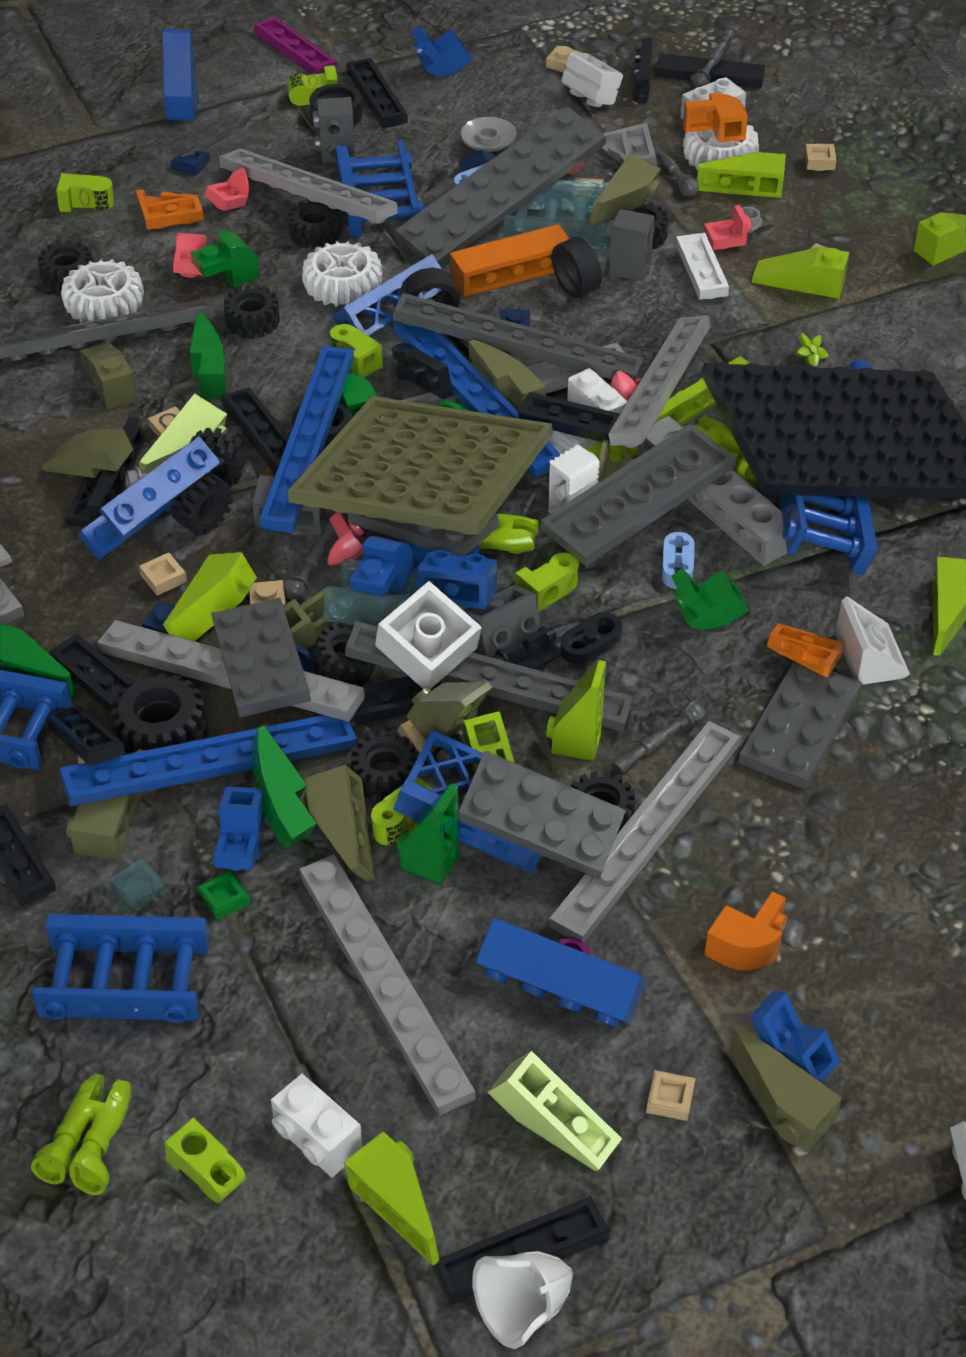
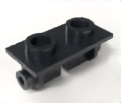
(534, 651)

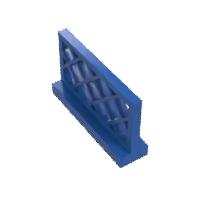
(416, 799)

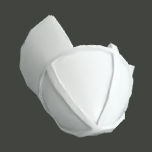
(519, 1293)

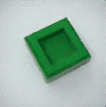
(223, 895)

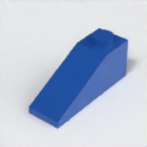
(179, 75)

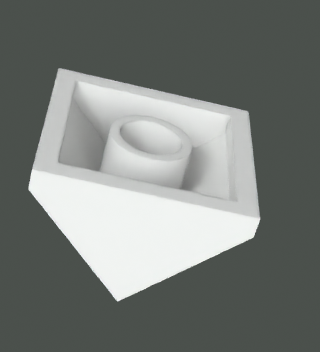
(868, 645)

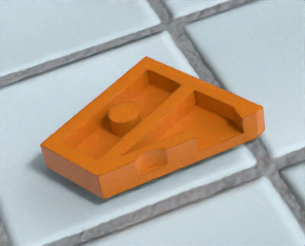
(169, 209)
(806, 648)

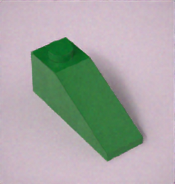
(24, 656)
(433, 840)

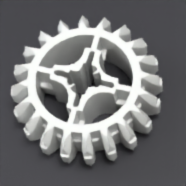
(704, 147)
(341, 272)
(102, 291)

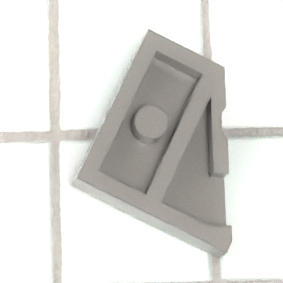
(630, 140)

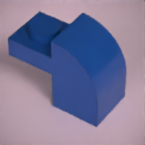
(444, 55)
(383, 567)
(240, 828)
(802, 1044)

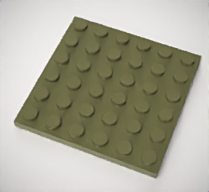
(422, 465)

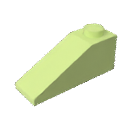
(193, 417)
(553, 1111)

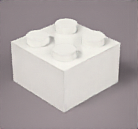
(427, 636)

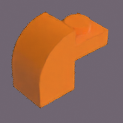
(720, 113)
(747, 941)

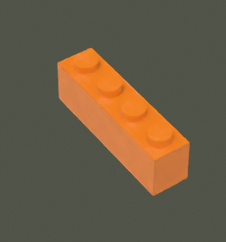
(505, 260)

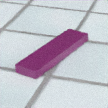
(293, 46)

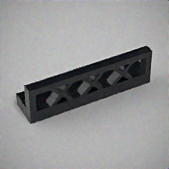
(107, 483)

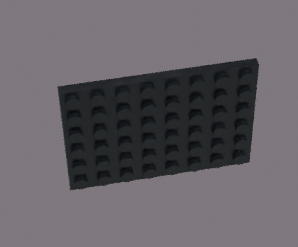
(843, 430)

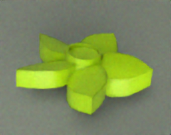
(811, 350)

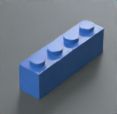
(561, 971)

